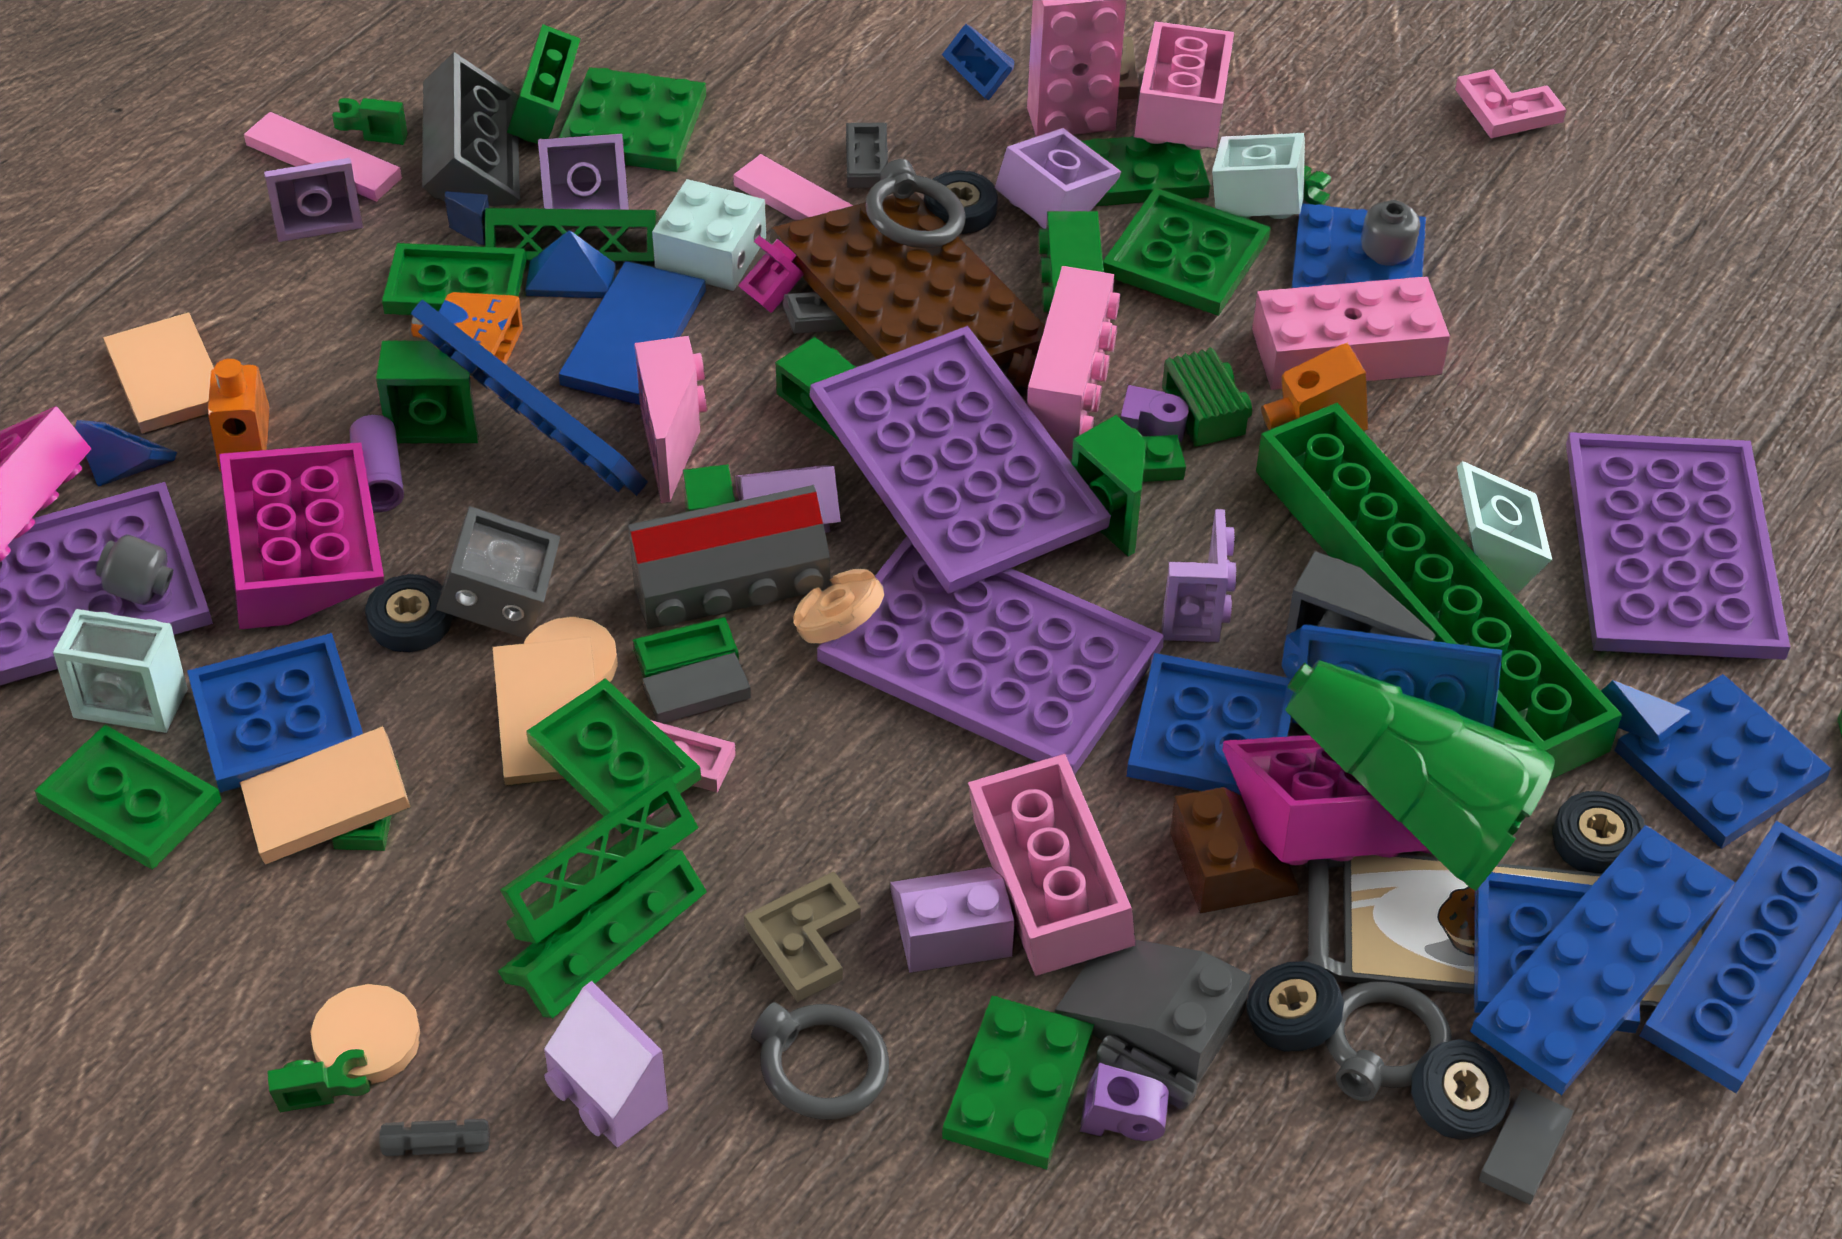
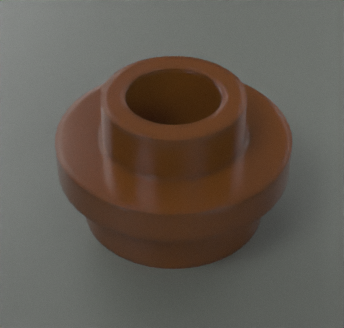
(1021, 368)

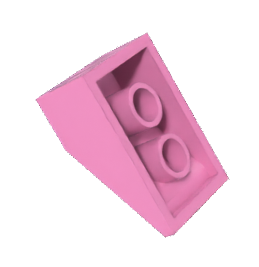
(670, 405)

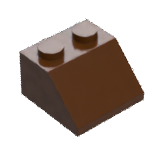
(1224, 854)

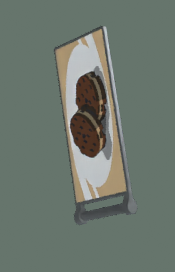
(1417, 923)

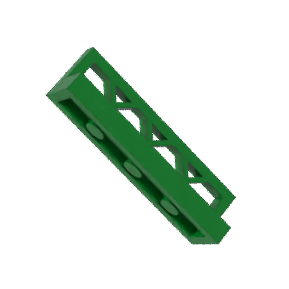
(574, 218)
(606, 868)
(604, 933)

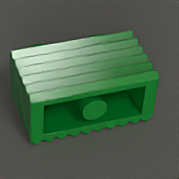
(1212, 398)

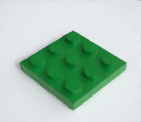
(648, 110)
(1186, 251)

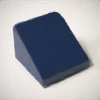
(467, 214)

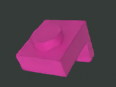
(772, 274)

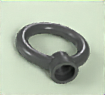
(901, 180)
(777, 1031)
(1364, 1071)

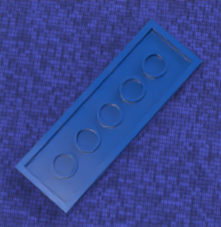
(528, 401)
(1602, 959)
(1751, 959)

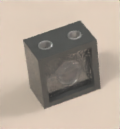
(498, 573)

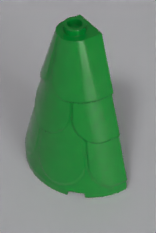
(1432, 769)

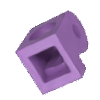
(1154, 412)
(1124, 1104)

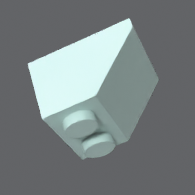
(1260, 175)
(1504, 526)

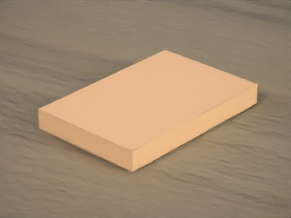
(162, 371)
(529, 687)
(324, 795)

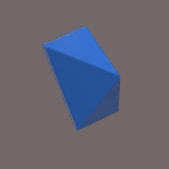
(978, 61)
(570, 270)
(118, 452)
(1644, 713)

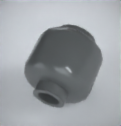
(1390, 232)
(134, 569)

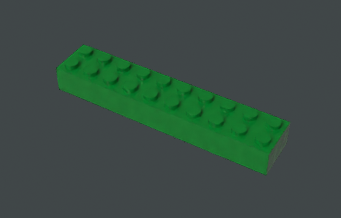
(1378, 521)

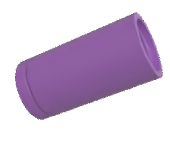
(381, 460)

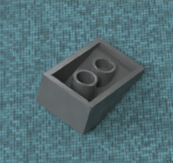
(1349, 599)
(1161, 1001)

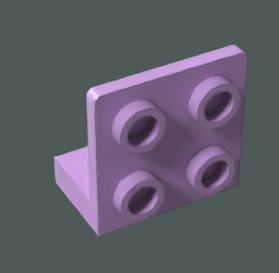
(1197, 591)

